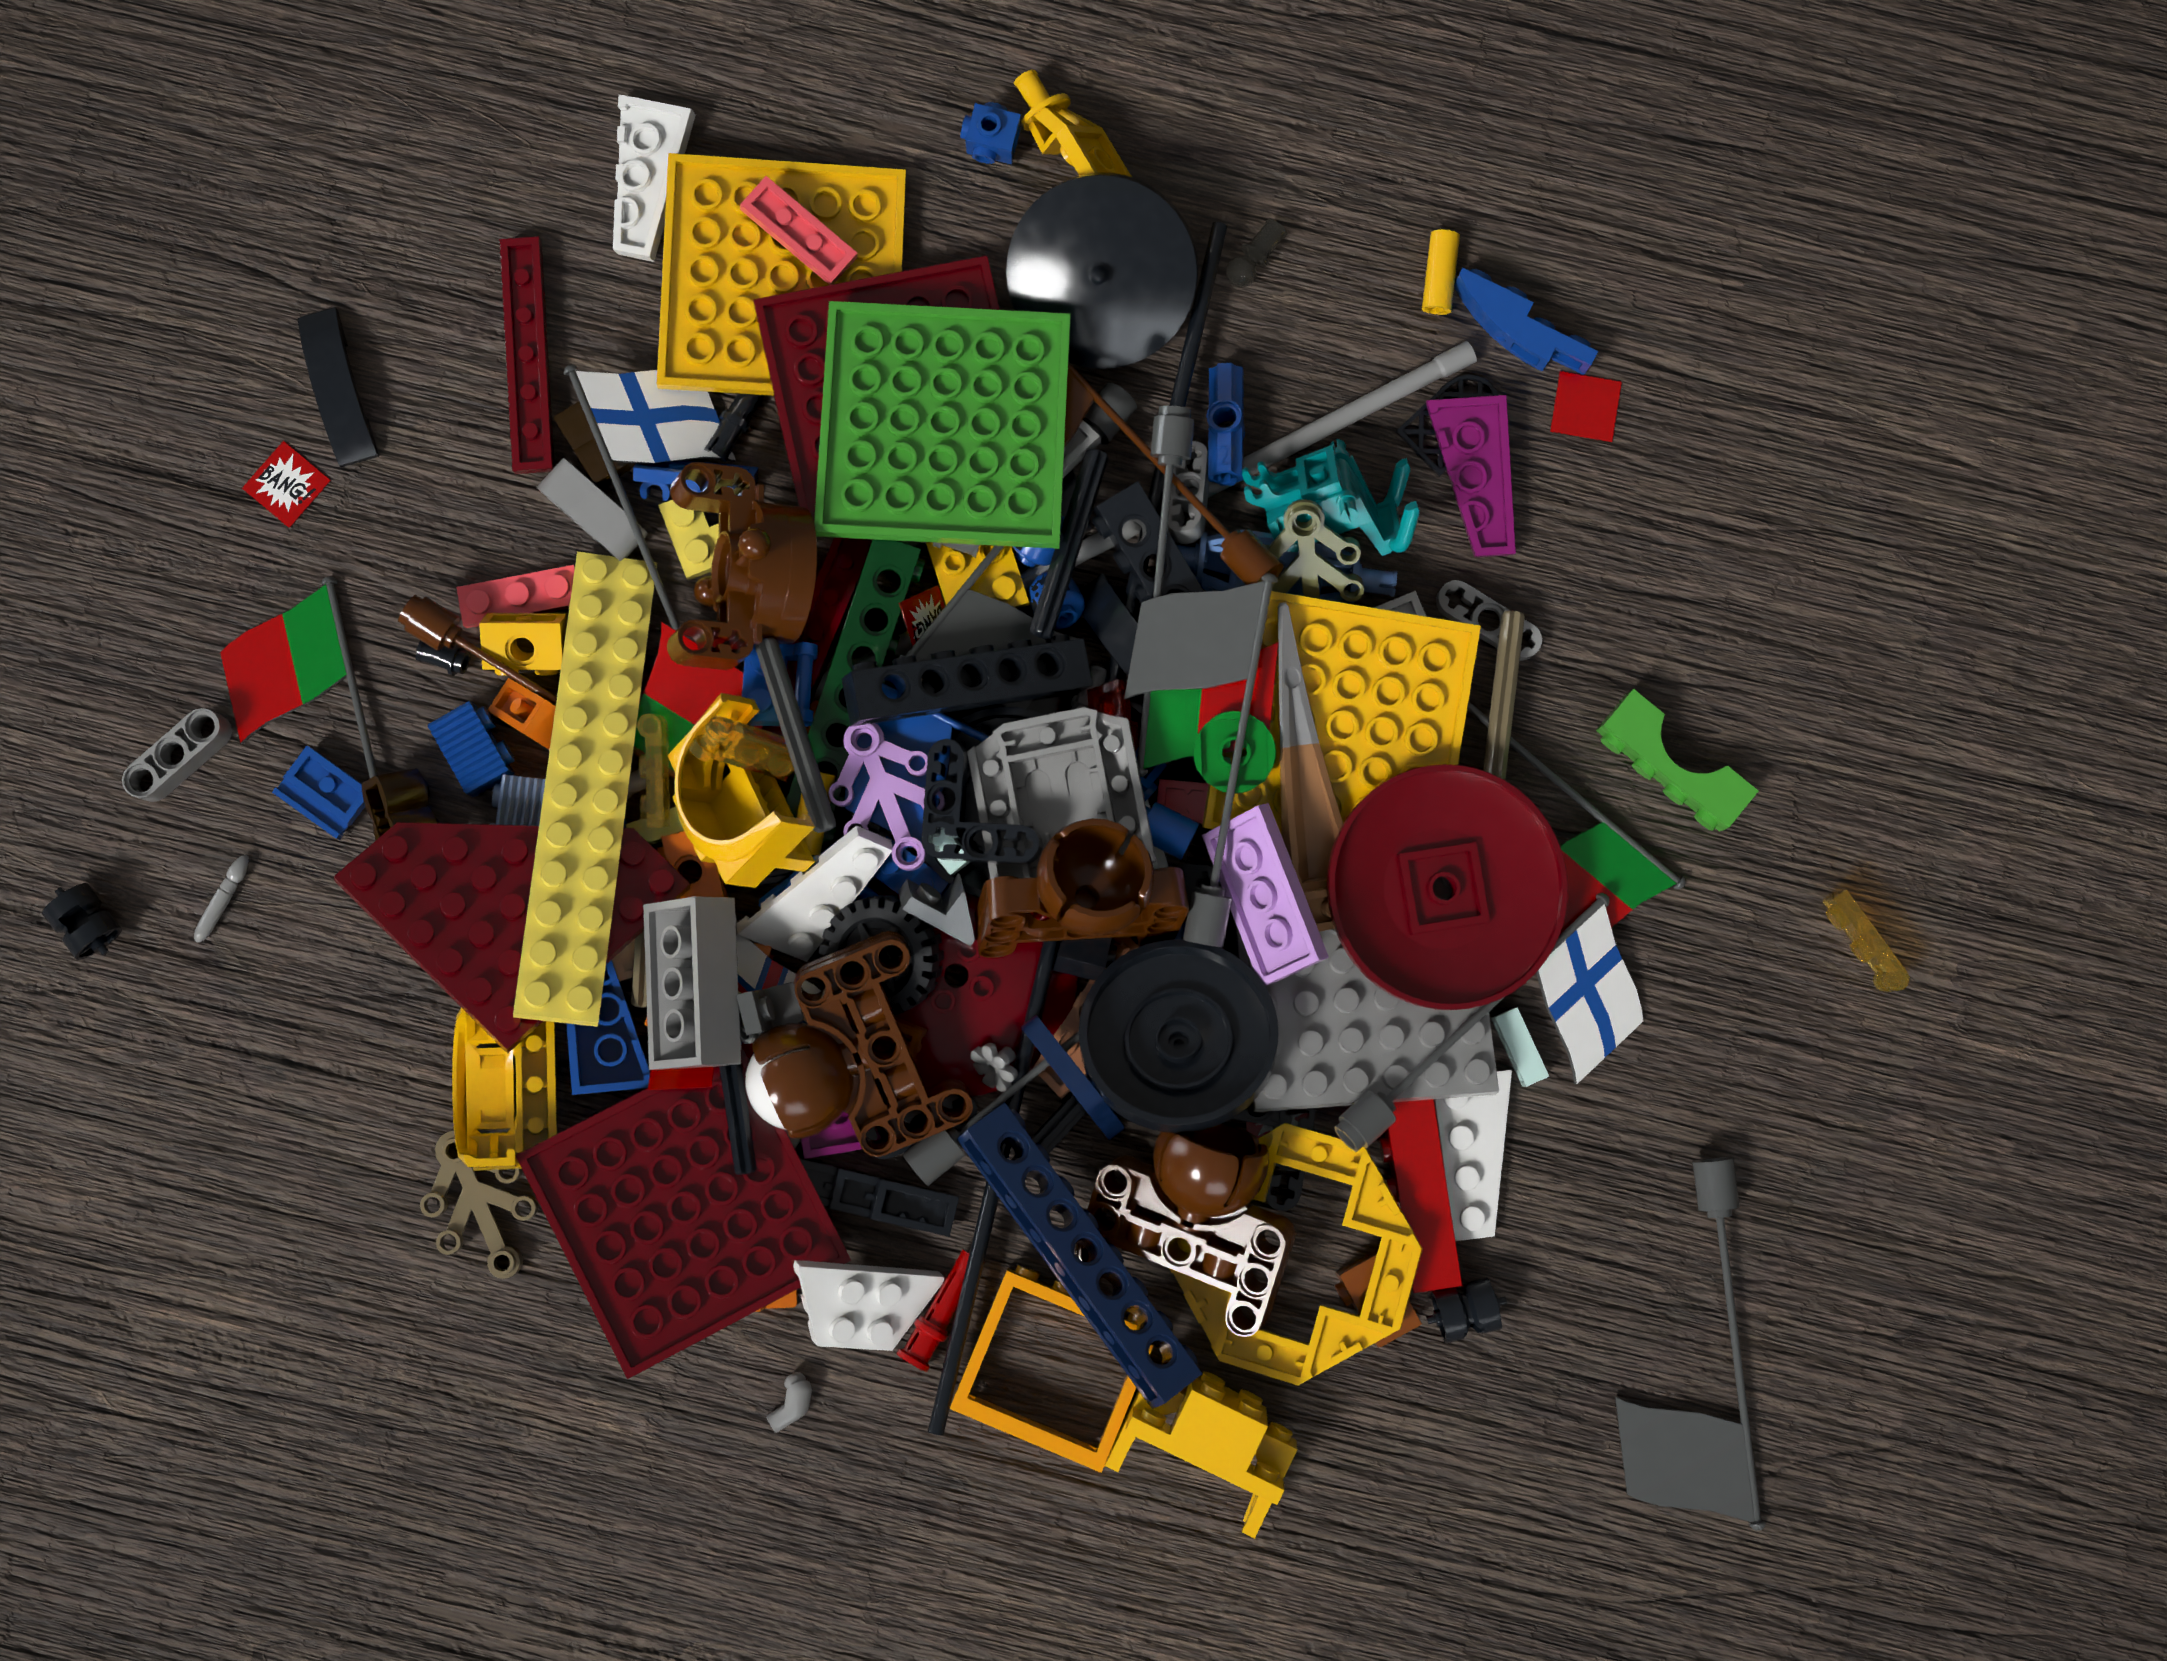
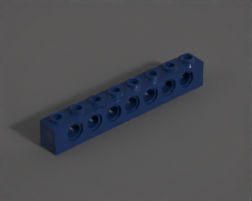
(1080, 1278)

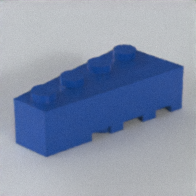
(610, 1054)

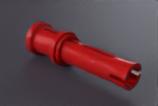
(932, 1327)

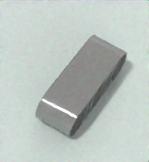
(590, 509)
(158, 757)

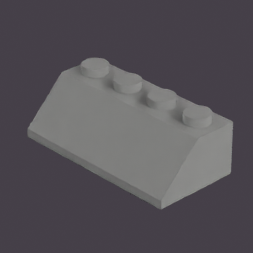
(692, 983)

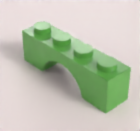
(1636, 731)

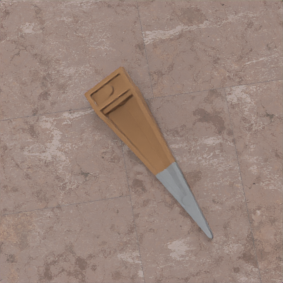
(1307, 799)

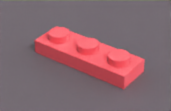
(798, 231)
(524, 593)

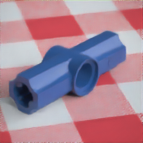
(1225, 404)

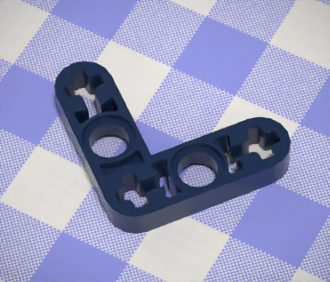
(1072, 1077)

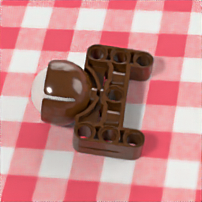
(810, 1072)

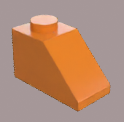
(524, 712)

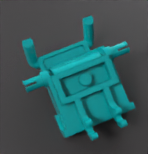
(1340, 489)

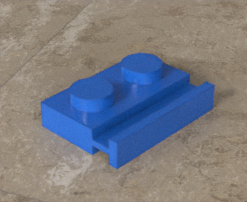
(322, 792)

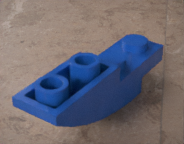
(1504, 317)

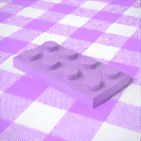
(1266, 896)

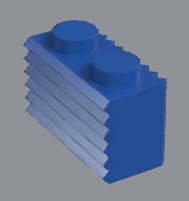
(471, 748)

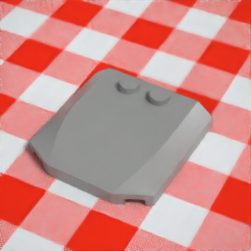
(1058, 773)

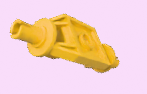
(1076, 138)

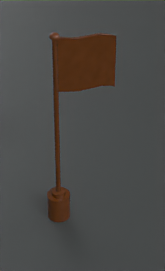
(1241, 550)

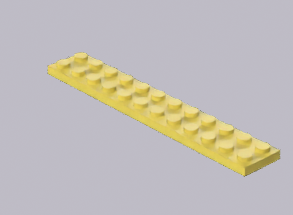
(585, 792)

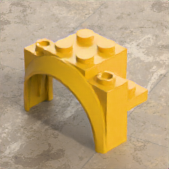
(739, 820)
(1218, 1434)

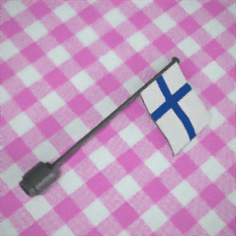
(645, 427)
(1584, 994)

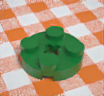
(1218, 736)

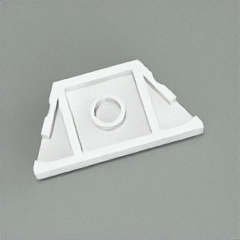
(863, 1303)

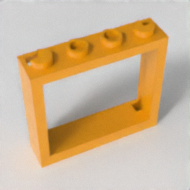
(1018, 1425)

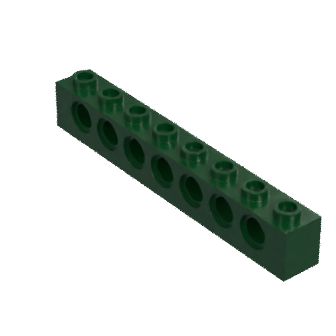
(882, 556)

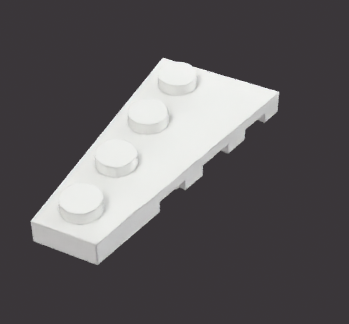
(645, 138)
(803, 911)
(1472, 1155)

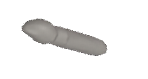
(221, 898)

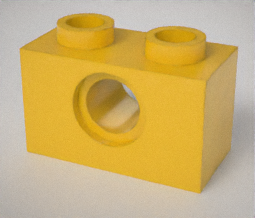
(543, 630)

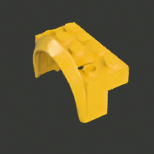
(486, 1095)

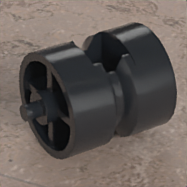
(80, 918)
(1459, 1311)

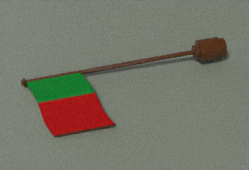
(672, 690)

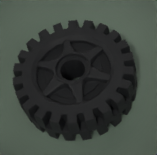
(883, 914)

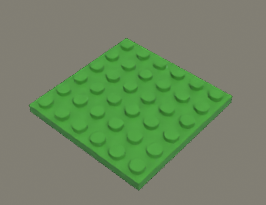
(943, 425)

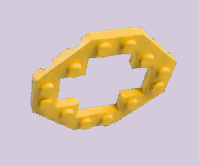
(1335, 1332)

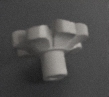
(995, 1066)

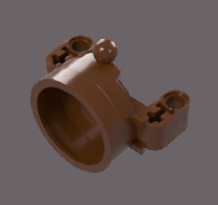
(759, 568)

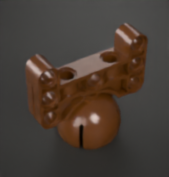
(1084, 892)
(1200, 1195)

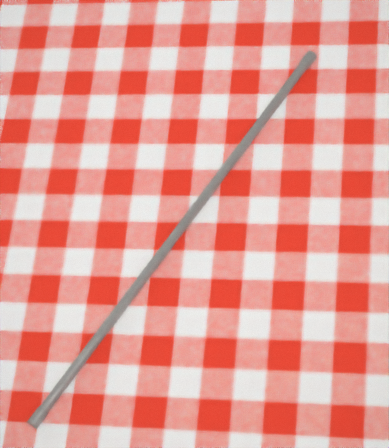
(1440, 367)

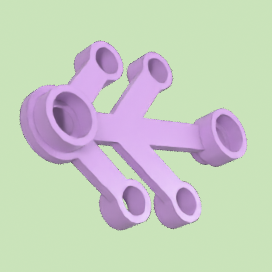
(882, 788)

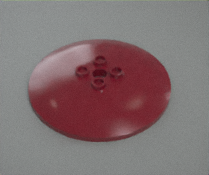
(1502, 876)
(982, 1010)

